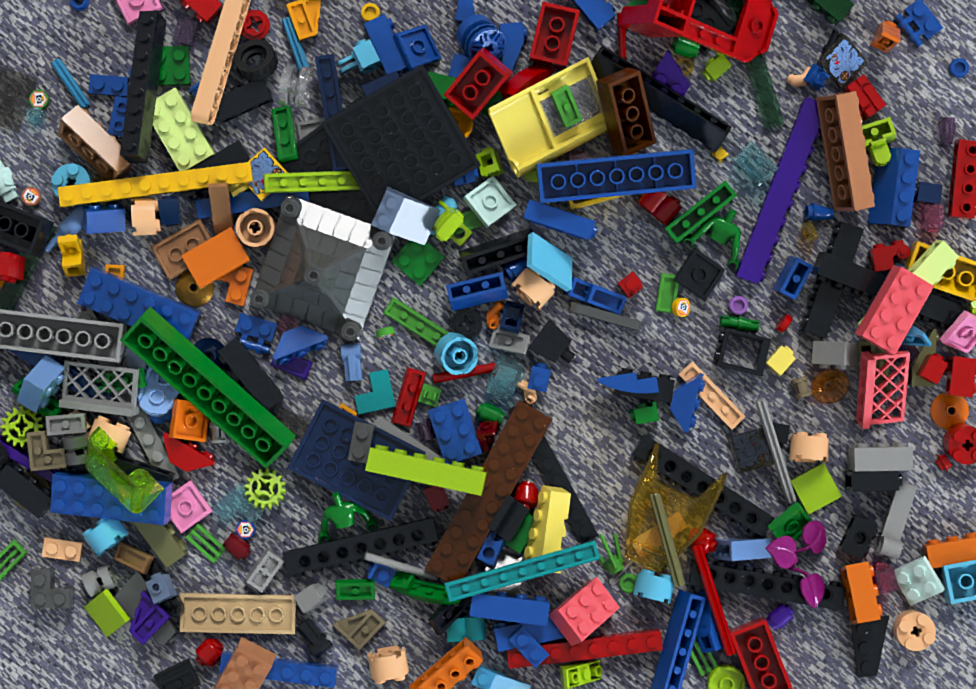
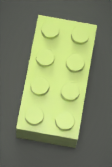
(178, 133)

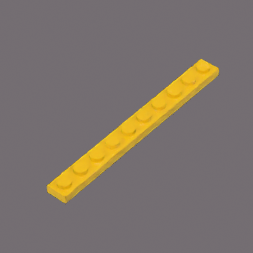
(154, 184)

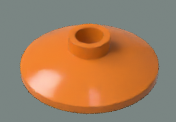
(940, 407)

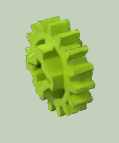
(14, 426)
(259, 494)

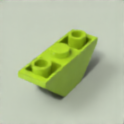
(579, 673)

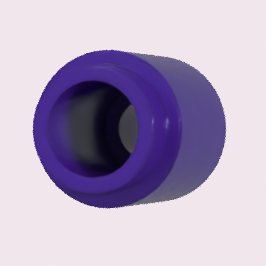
(780, 616)

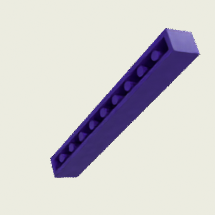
(779, 193)

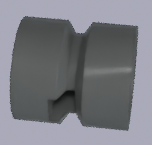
(72, 443)

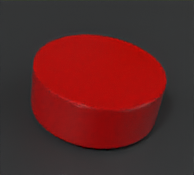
(783, 323)

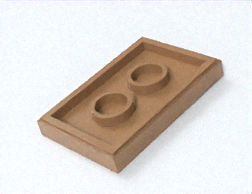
(171, 248)

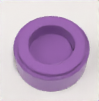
(738, 305)

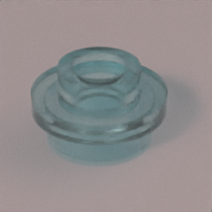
(35, 116)

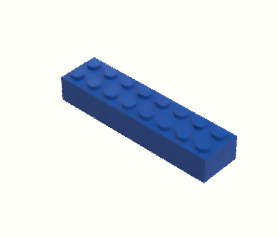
(616, 175)

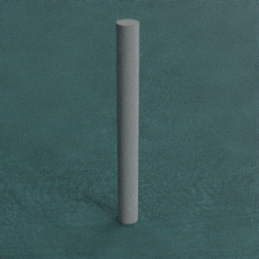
(400, 566)

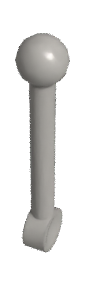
(612, 581)

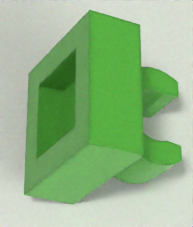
(430, 395)

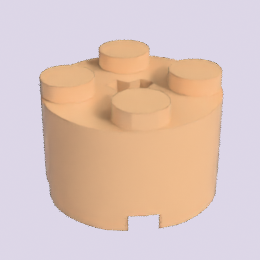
(144, 216)
(252, 218)
(533, 288)
(118, 433)
(809, 448)
(923, 636)
(388, 664)

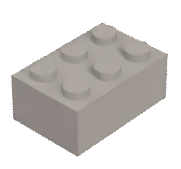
(880, 457)

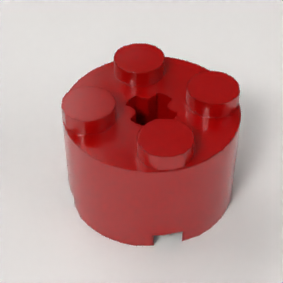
(953, 441)

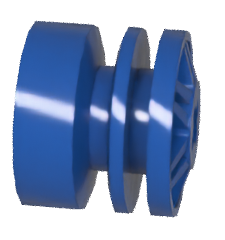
(479, 33)

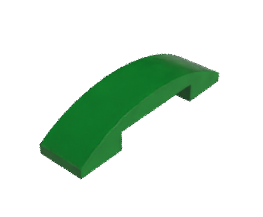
(420, 590)

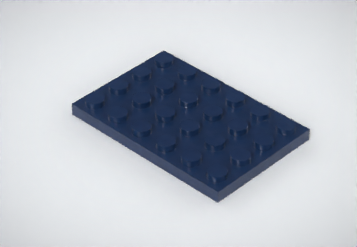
(324, 460)

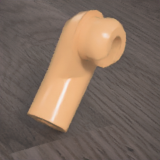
(797, 80)

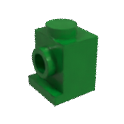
(644, 413)

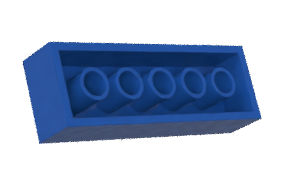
(129, 301)
(85, 496)

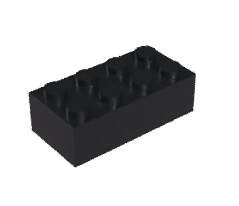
(23, 230)

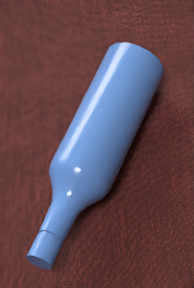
(70, 225)

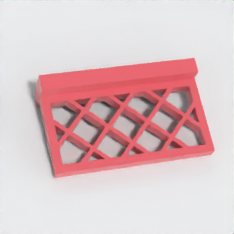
(867, 392)

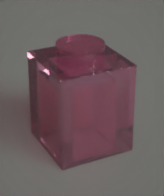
(932, 218)

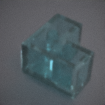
(504, 376)

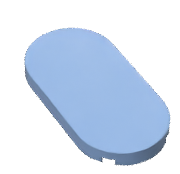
(157, 395)

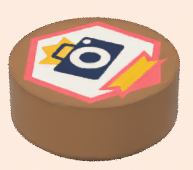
(31, 196)

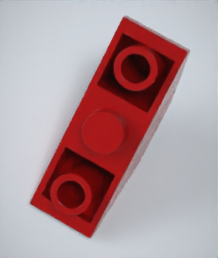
(186, 455)

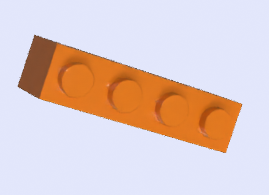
(951, 550)

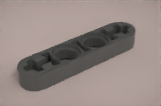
(605, 316)

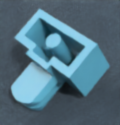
(364, 57)

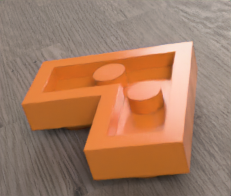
(239, 285)

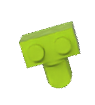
(877, 137)

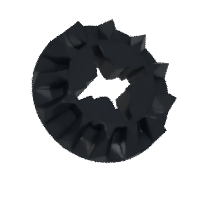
(472, 316)

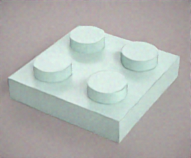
(489, 201)
(918, 580)

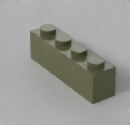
(163, 542)

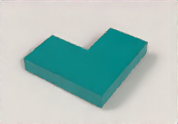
(382, 394)

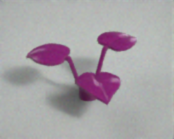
(784, 554)

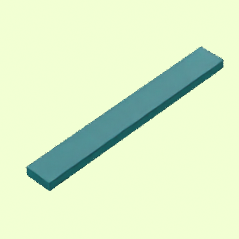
(522, 571)

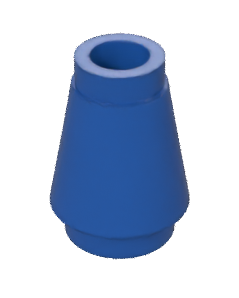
(818, 213)
(515, 268)

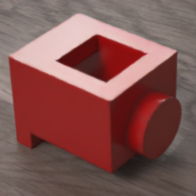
(630, 285)

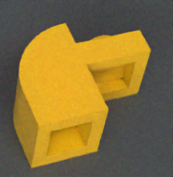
(72, 255)

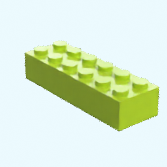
(426, 471)

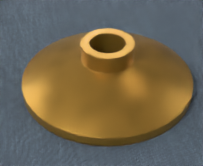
(189, 297)

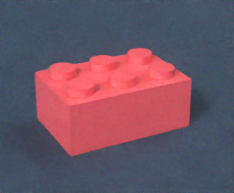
(584, 611)

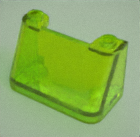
(133, 490)

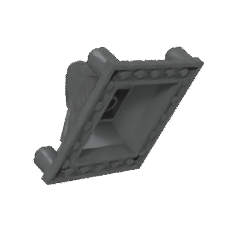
(322, 267)

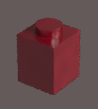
(437, 498)

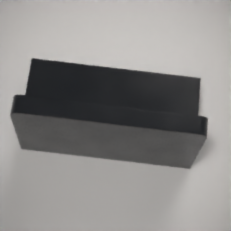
(509, 518)

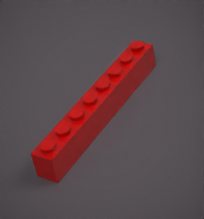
(593, 647)

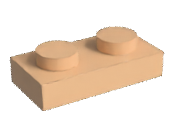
(62, 549)

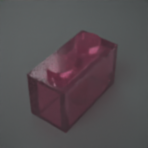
(884, 577)

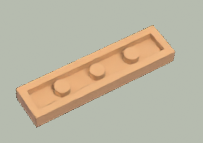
(714, 398)

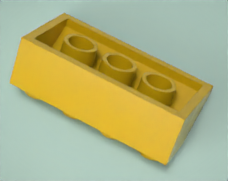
(956, 281)

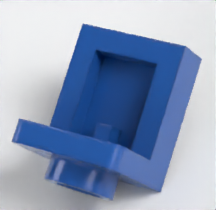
(539, 377)

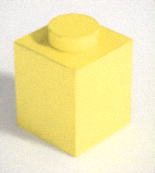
(780, 360)

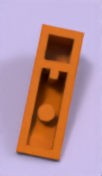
(886, 36)

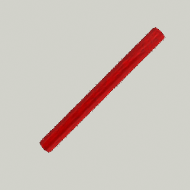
(713, 600)

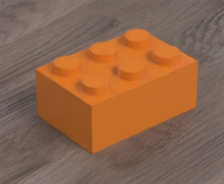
(861, 593)

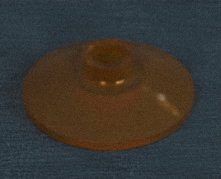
(834, 391)

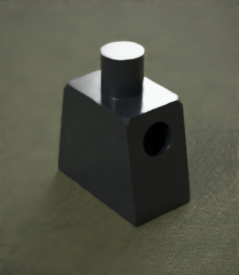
(552, 343)

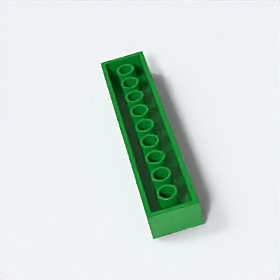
(208, 387)

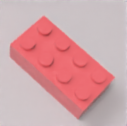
(894, 309)

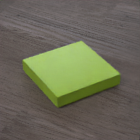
(815, 488)
(107, 612)

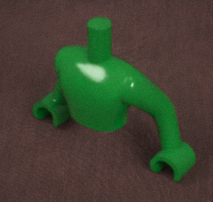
(722, 232)
(343, 516)

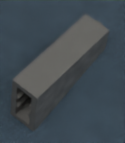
(129, 600)

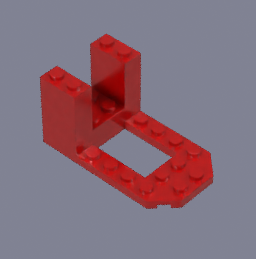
(674, 19)

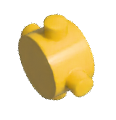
(720, 154)

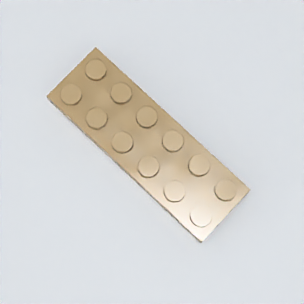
(238, 613)

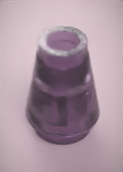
(947, 129)

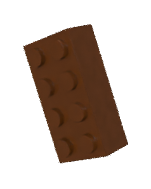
(626, 111)

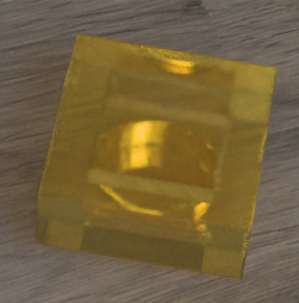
(808, 231)

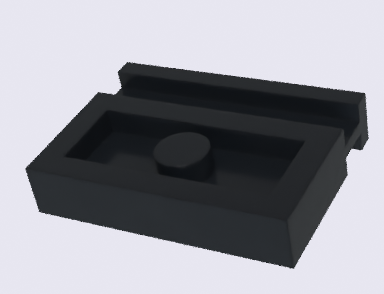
(178, 676)

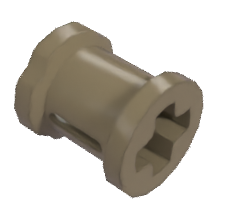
(801, 387)

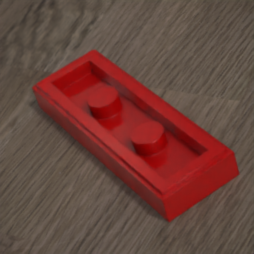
(408, 397)

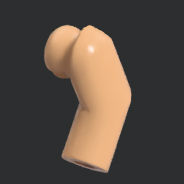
(529, 394)

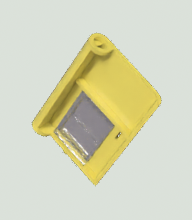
(531, 126)

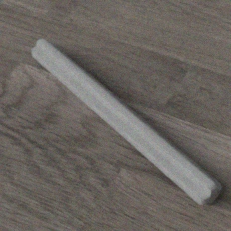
(775, 450)

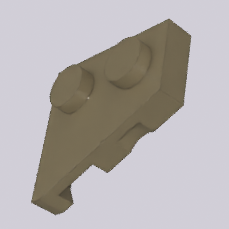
(360, 627)

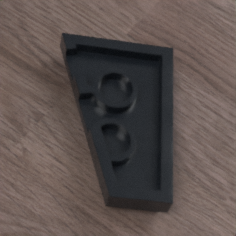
(868, 645)

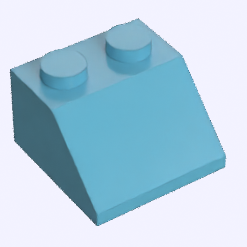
(959, 582)

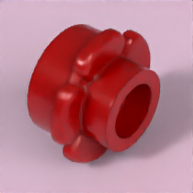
(943, 462)

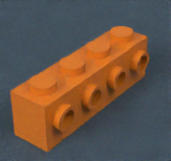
(451, 667)

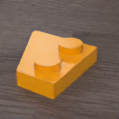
(304, 17)

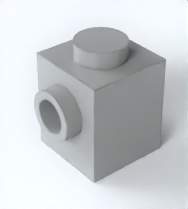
(311, 597)

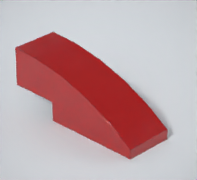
(525, 79)

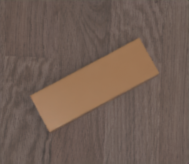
(220, 206)

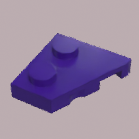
(671, 74)
(148, 619)

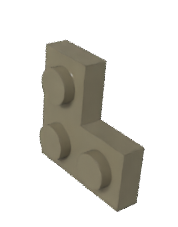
(41, 456)

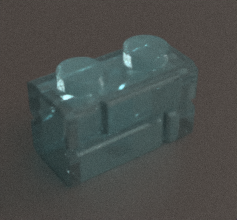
(755, 163)

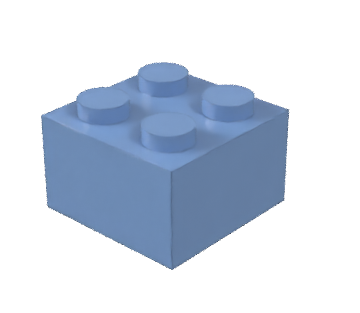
(41, 384)

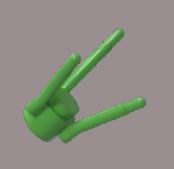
(613, 562)

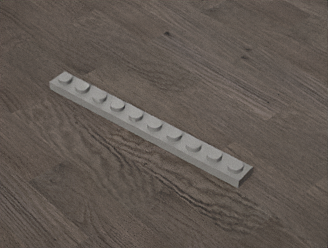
(140, 423)

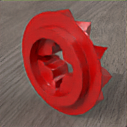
(263, 28)

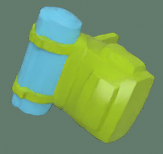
(449, 221)

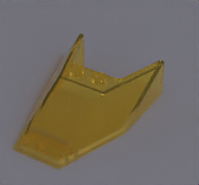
(684, 514)

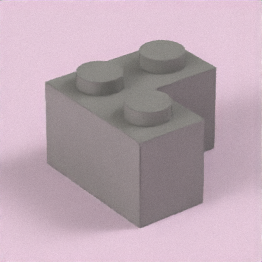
(841, 354)

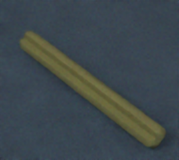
(667, 540)

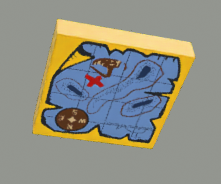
(262, 164)

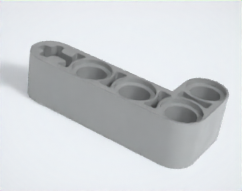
(895, 521)

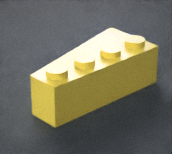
(548, 522)

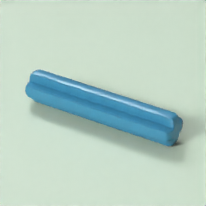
(295, 45)
(70, 83)

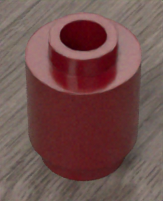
(237, 547)

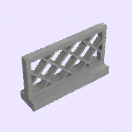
(95, 404)

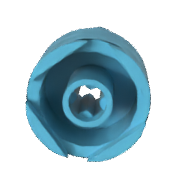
(67, 173)
(447, 348)
(105, 535)
(654, 587)

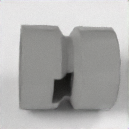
(93, 582)

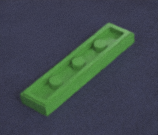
(414, 321)

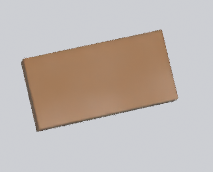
(133, 557)

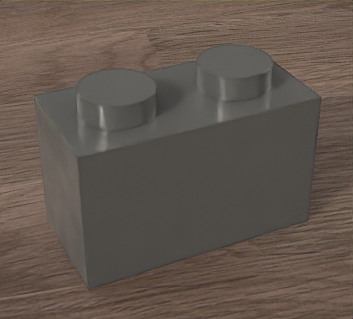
(361, 441)

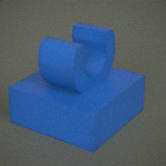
(816, 77)

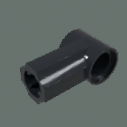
(316, 640)

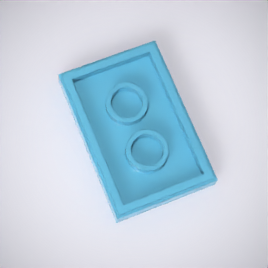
(549, 262)

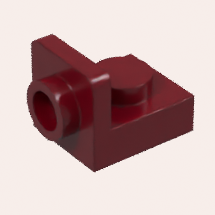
(486, 433)

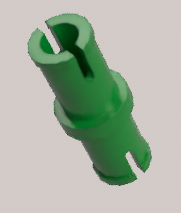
(739, 323)

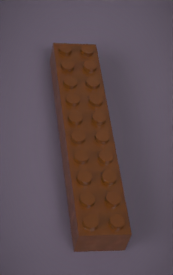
(503, 468)

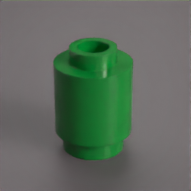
(685, 47)
(489, 412)

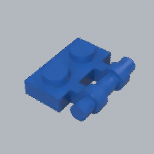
(922, 19)
(257, 328)

